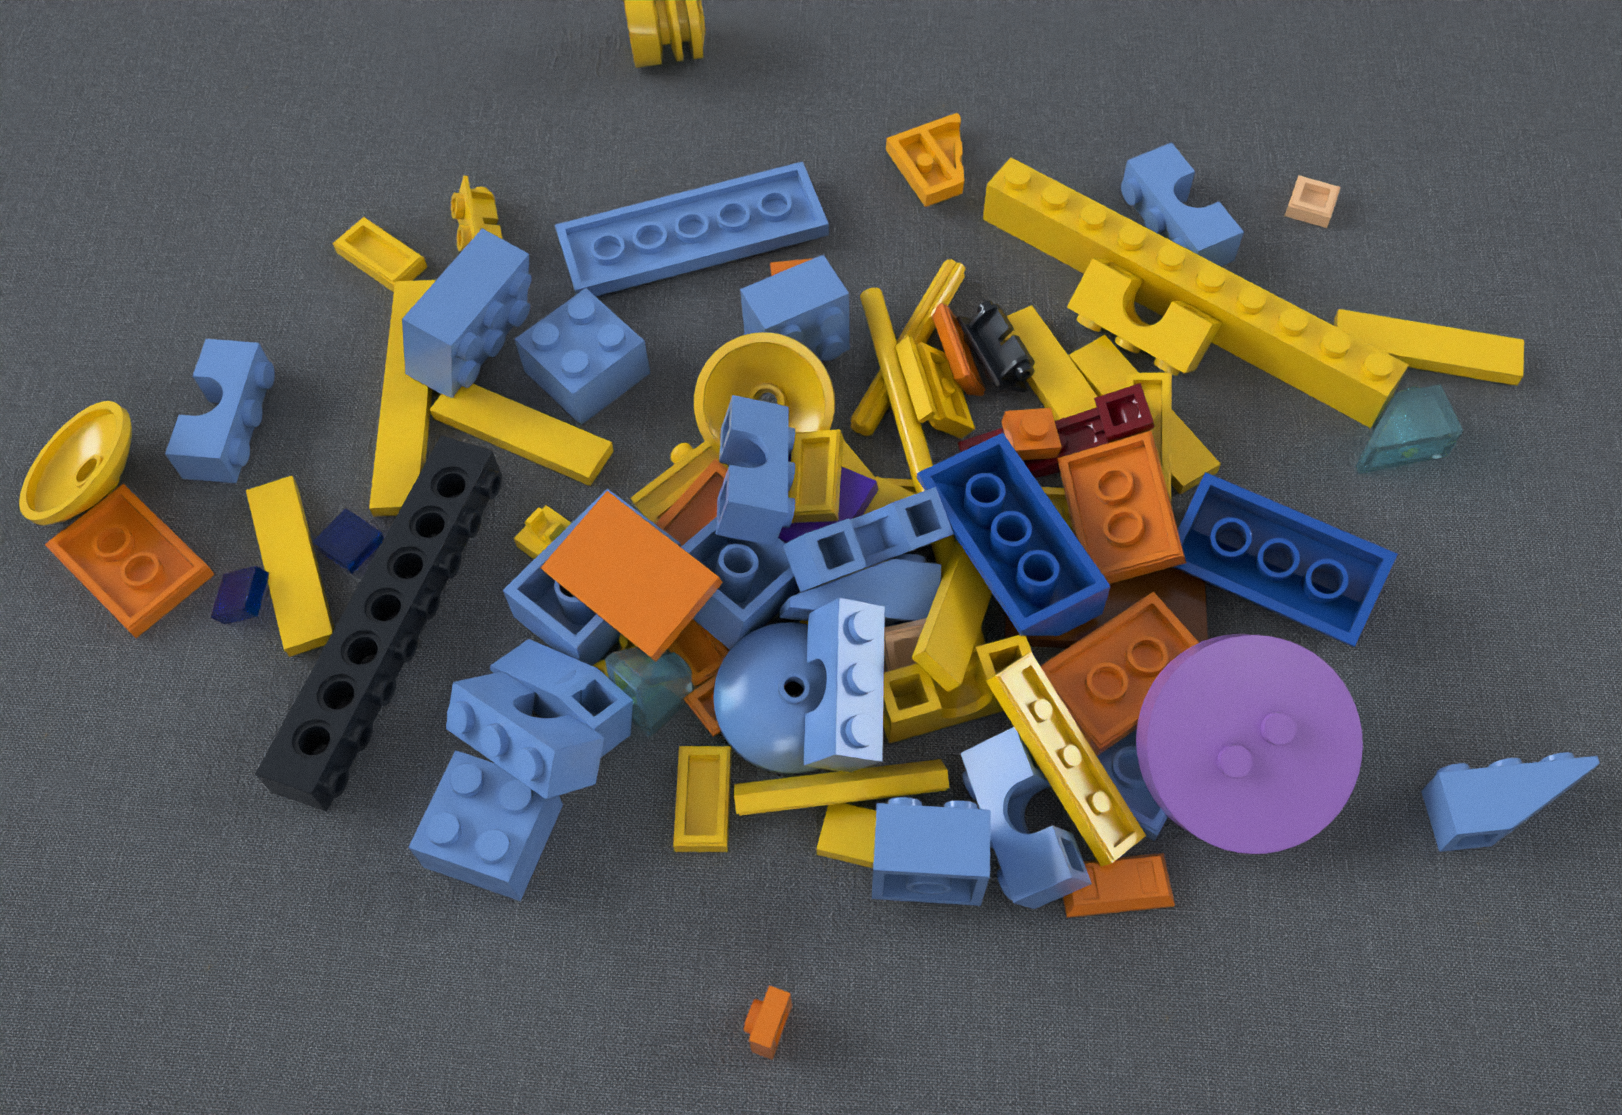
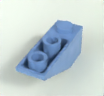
(572, 688)
(1488, 803)

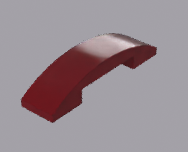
(1115, 418)

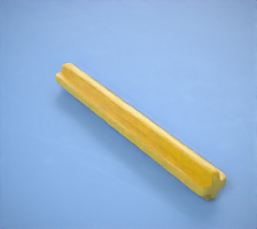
(919, 327)

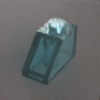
(1412, 430)
(653, 686)

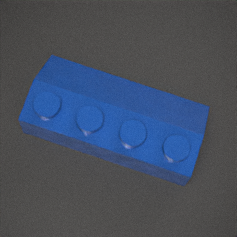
(1017, 539)
(1282, 559)

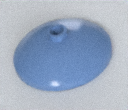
(751, 699)

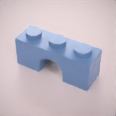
(1158, 187)
(218, 442)
(757, 482)
(867, 539)
(848, 723)
(543, 753)
(1034, 865)

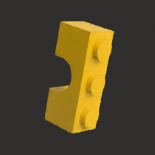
(1107, 302)
(920, 705)

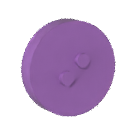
(1249, 743)

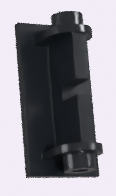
(1006, 362)

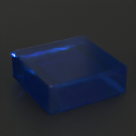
(348, 540)
(240, 595)

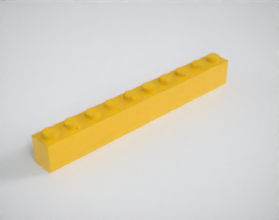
(1255, 322)

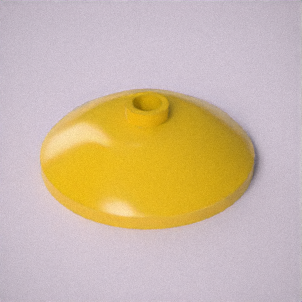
(762, 365)
(78, 465)

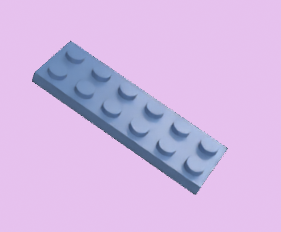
(692, 230)

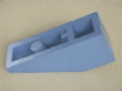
(900, 585)

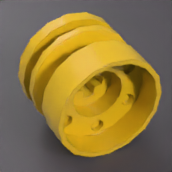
(663, 23)

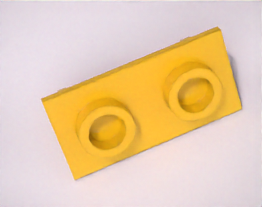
(474, 211)

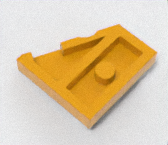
(930, 158)

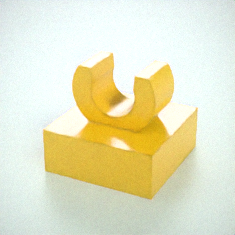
(540, 531)

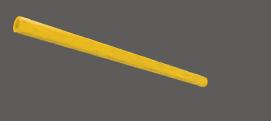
(903, 409)

